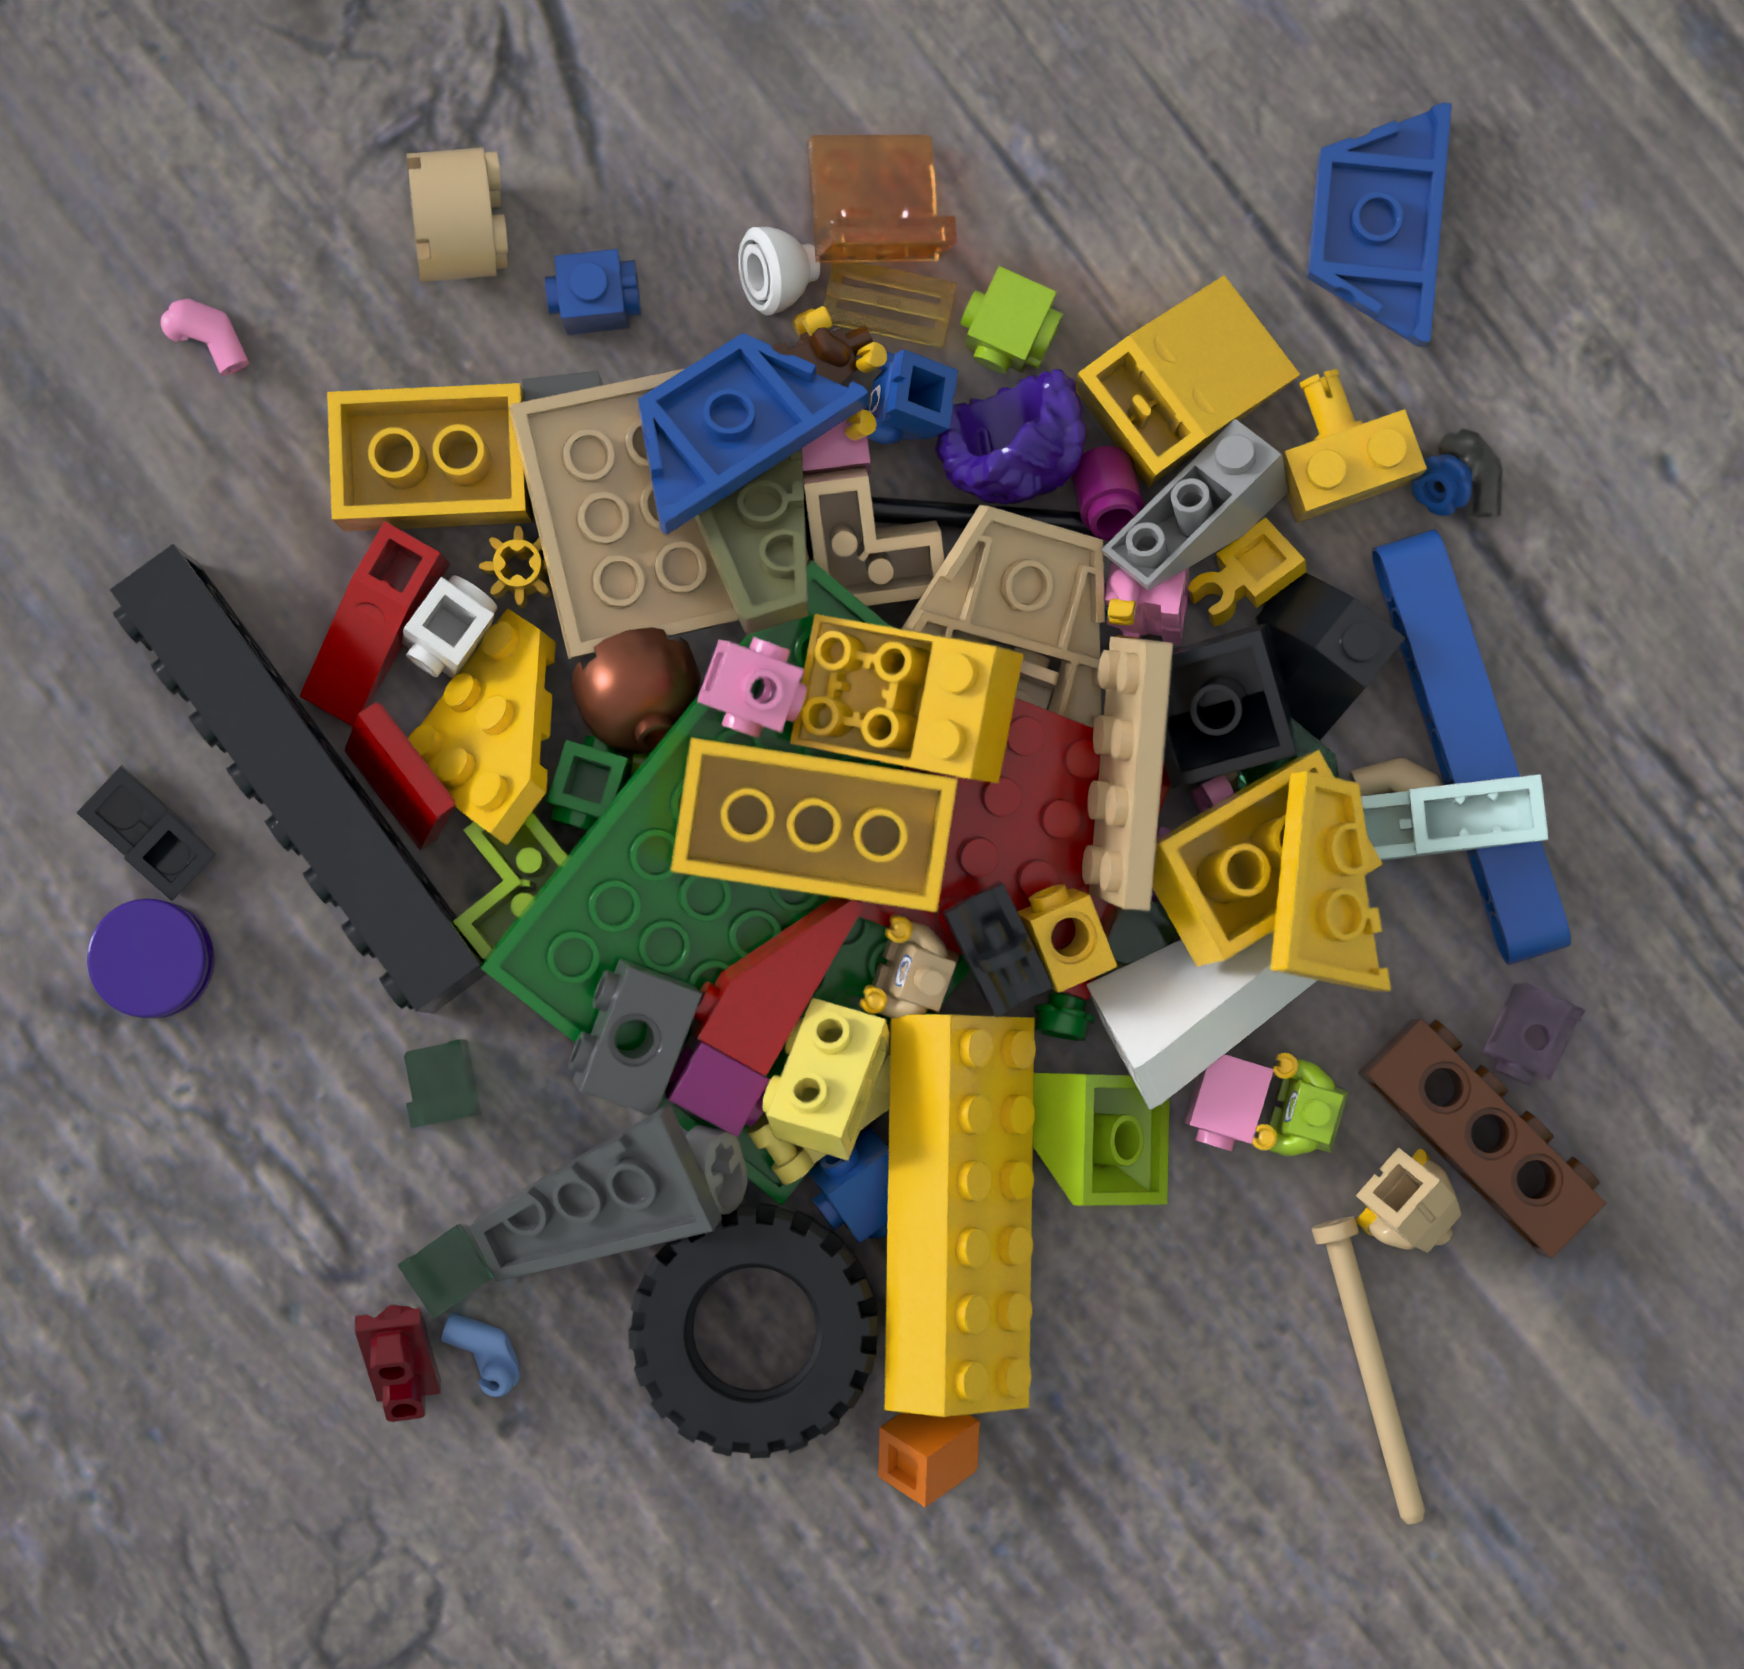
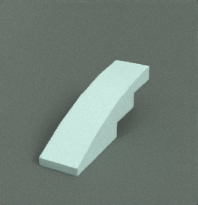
(1456, 817)

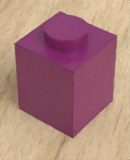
(716, 1087)

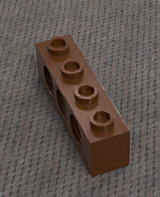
(1542, 1220)

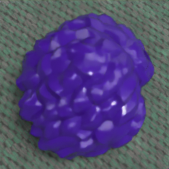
(1015, 441)

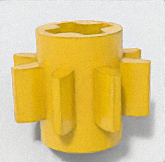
(517, 584)

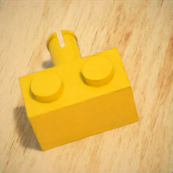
(1349, 456)

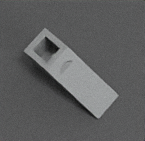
(1202, 507)

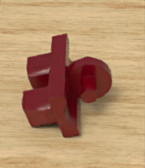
(399, 1360)

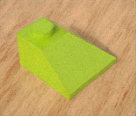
(1101, 1139)

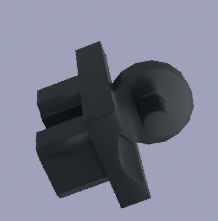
(997, 948)

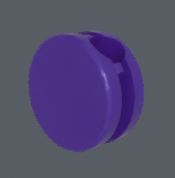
(150, 958)

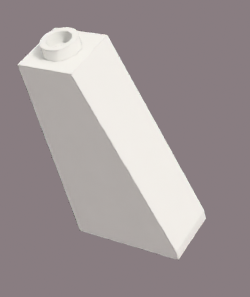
(1182, 1017)

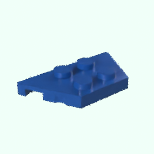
(1382, 221)
(733, 422)

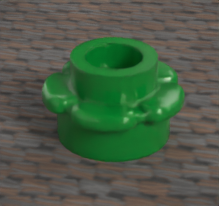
(1063, 1017)

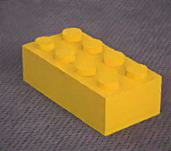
(814, 824)

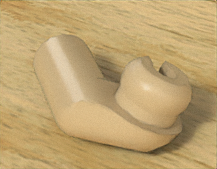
(1393, 776)

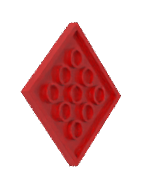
(1024, 828)

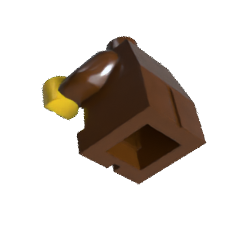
(829, 350)

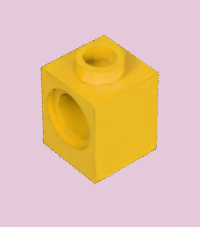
(1087, 953)

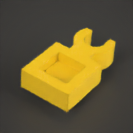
(1250, 567)

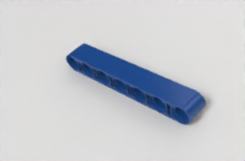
(1467, 735)

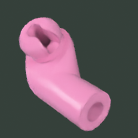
(209, 325)

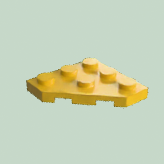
(491, 727)

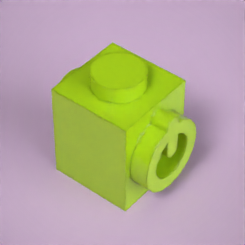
(1011, 323)

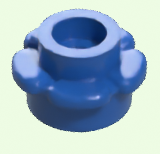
(1453, 475)

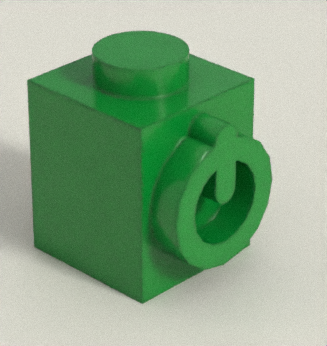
(586, 782)

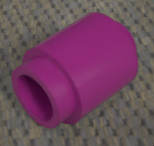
(1107, 490)

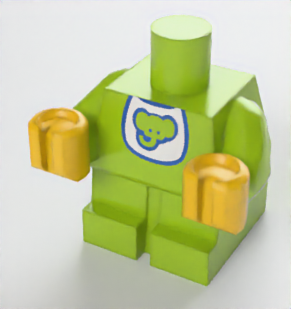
(1307, 1112)

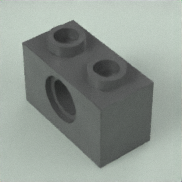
(637, 1075)

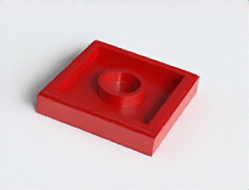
(399, 775)

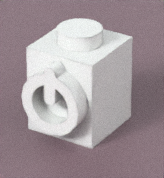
(448, 626)

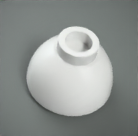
(775, 268)

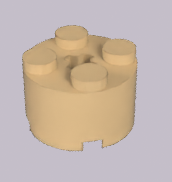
(454, 215)

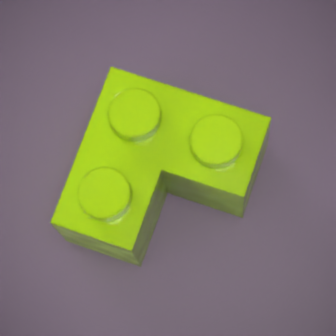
(523, 866)

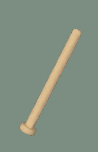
(1337, 1237)

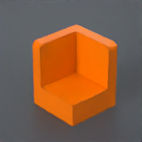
(927, 1453)

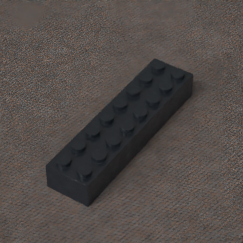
(300, 778)

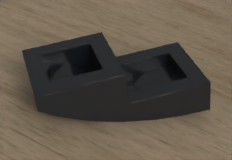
(146, 833)

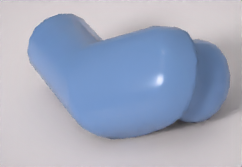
(491, 1351)

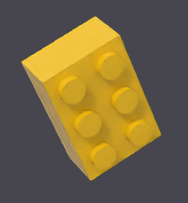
(426, 457)
(1225, 866)

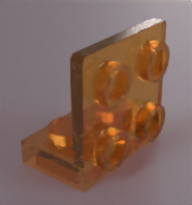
(876, 199)

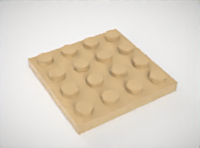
(602, 524)

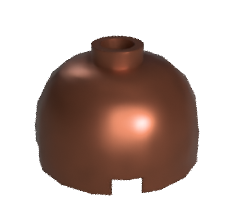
(636, 688)

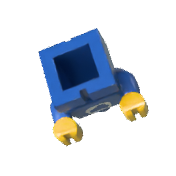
(907, 398)

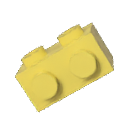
(827, 1078)

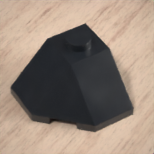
(1325, 649)

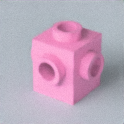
(730, 683)

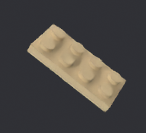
(1130, 771)

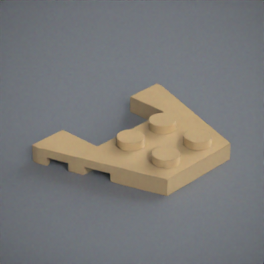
(1027, 590)

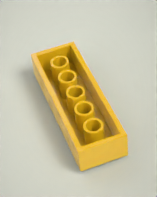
(959, 1214)

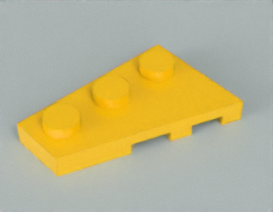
(1323, 900)

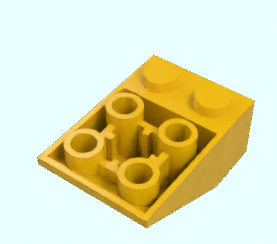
(1184, 379)
(907, 698)

